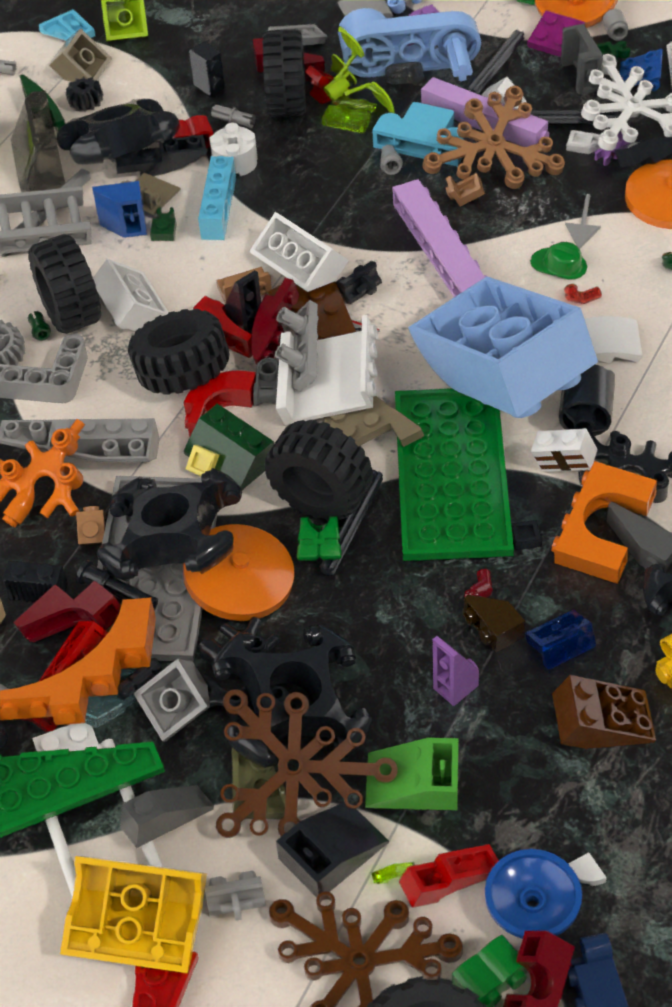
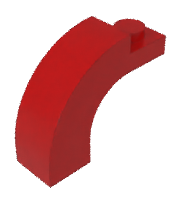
(227, 389)

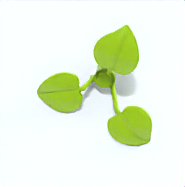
(340, 85)

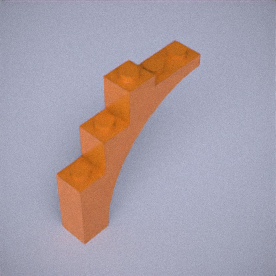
(97, 674)

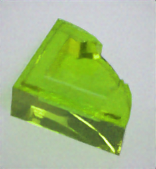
(390, 872)

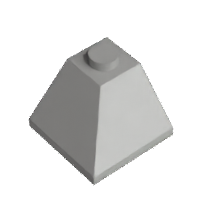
(174, 697)

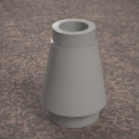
(390, 160)

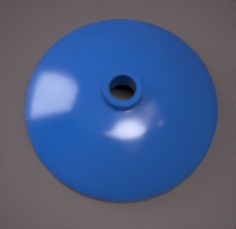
(537, 878)

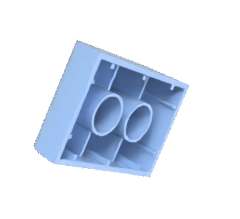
(506, 345)

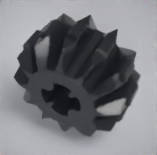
(84, 94)

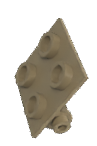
(155, 192)

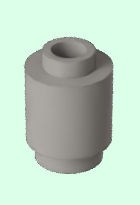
(615, 24)

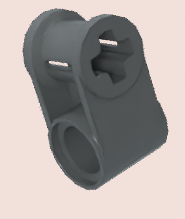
(266, 381)

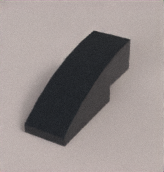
(644, 151)

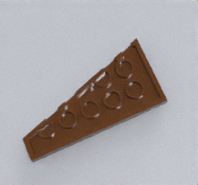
(331, 310)

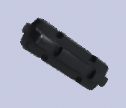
(138, 679)

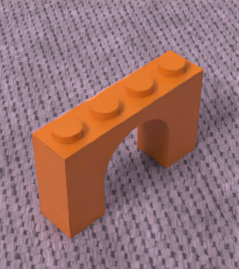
(579, 547)

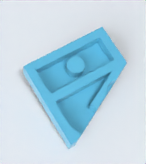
(66, 25)

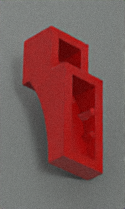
(236, 338)
(447, 874)

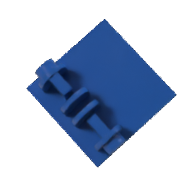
(649, 62)

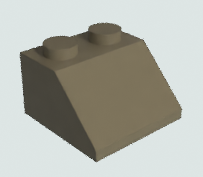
(80, 58)

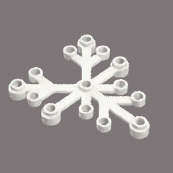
(629, 105)

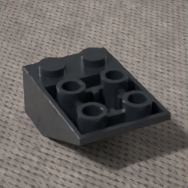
(329, 847)

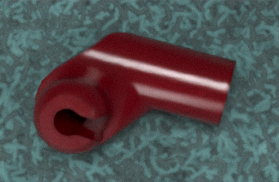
(484, 585)

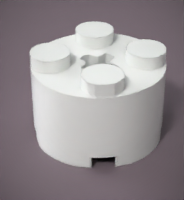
(236, 143)

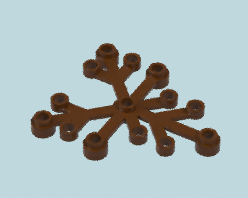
(329, 767)
(328, 942)

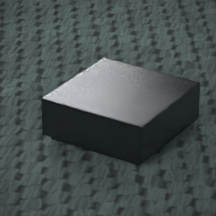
(526, 535)

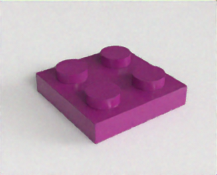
(548, 32)

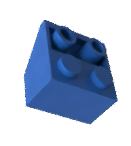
(121, 208)

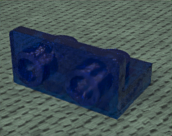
(562, 638)

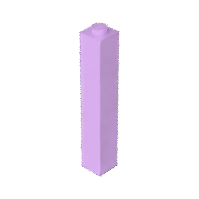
(448, 96)

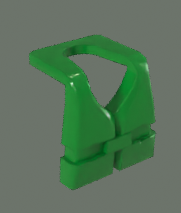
(319, 544)

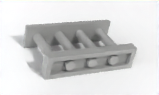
(25, 202)

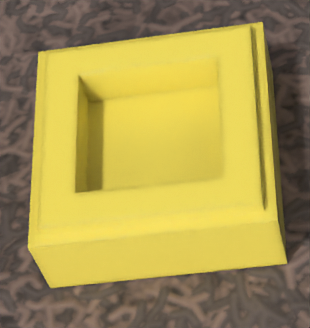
(201, 460)

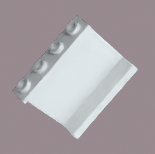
(342, 381)

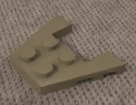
(375, 421)

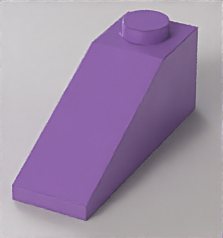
(452, 673)

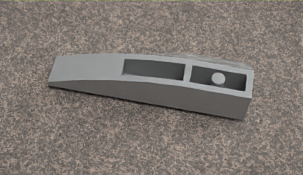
(99, 439)

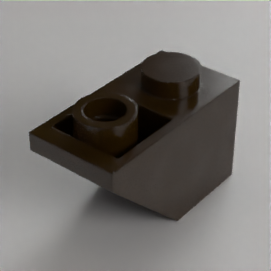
(495, 620)

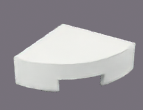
(588, 870)

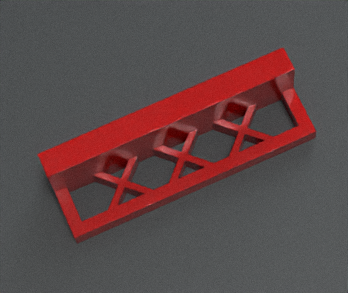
(79, 643)

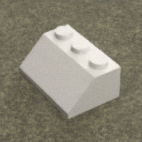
(128, 295)

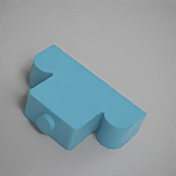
(417, 131)

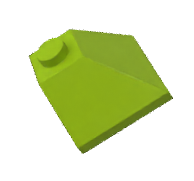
(124, 19)

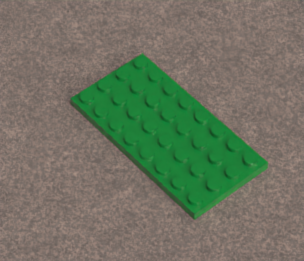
(453, 478)

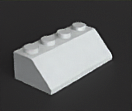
(298, 254)

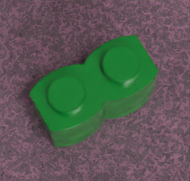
(491, 972)

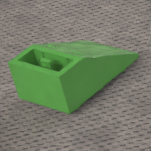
(424, 776)

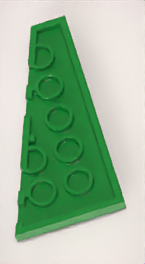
(59, 780)

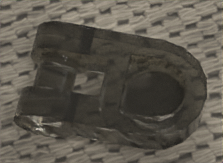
(405, 73)

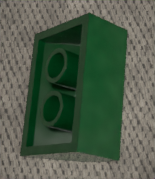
(239, 445)

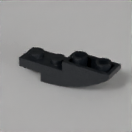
(163, 159)

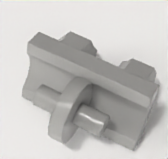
(234, 895)

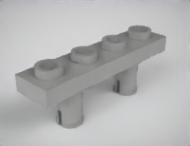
(305, 353)

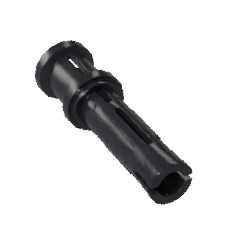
(88, 573)

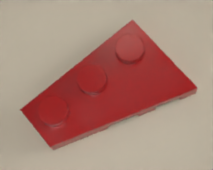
(160, 986)

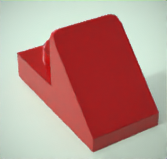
(320, 80)

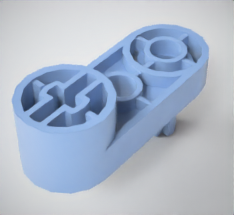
(386, 41)

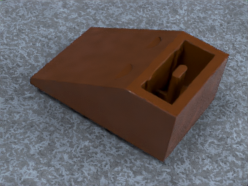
(601, 714)

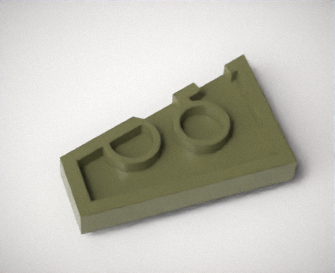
(249, 775)

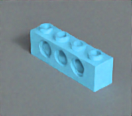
(217, 198)

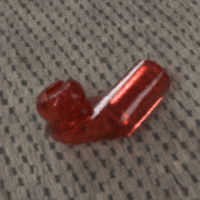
(582, 297)

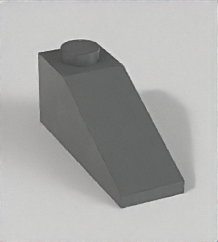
(644, 539)
(161, 812)

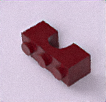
(548, 963)

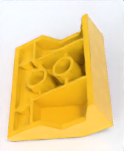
(133, 914)

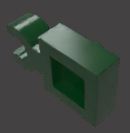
(618, 50)
(164, 226)

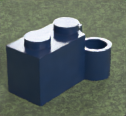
(596, 974)

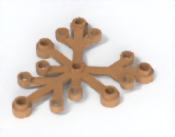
(494, 142)

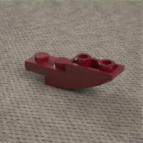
(266, 328)

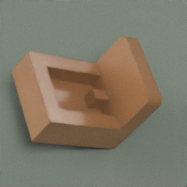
(465, 190)
(90, 525)

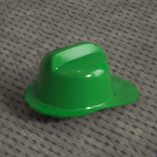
(560, 260)

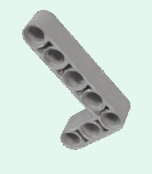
(47, 384)

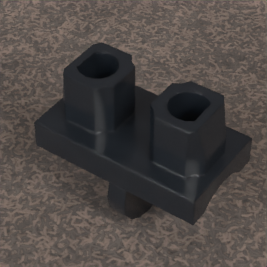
(361, 282)

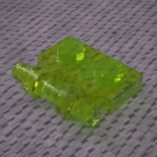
(349, 119)

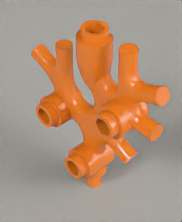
(42, 464)

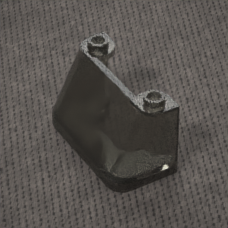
(36, 146)

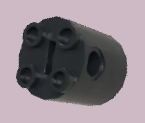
(589, 402)

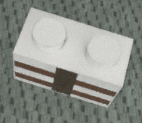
(564, 450)

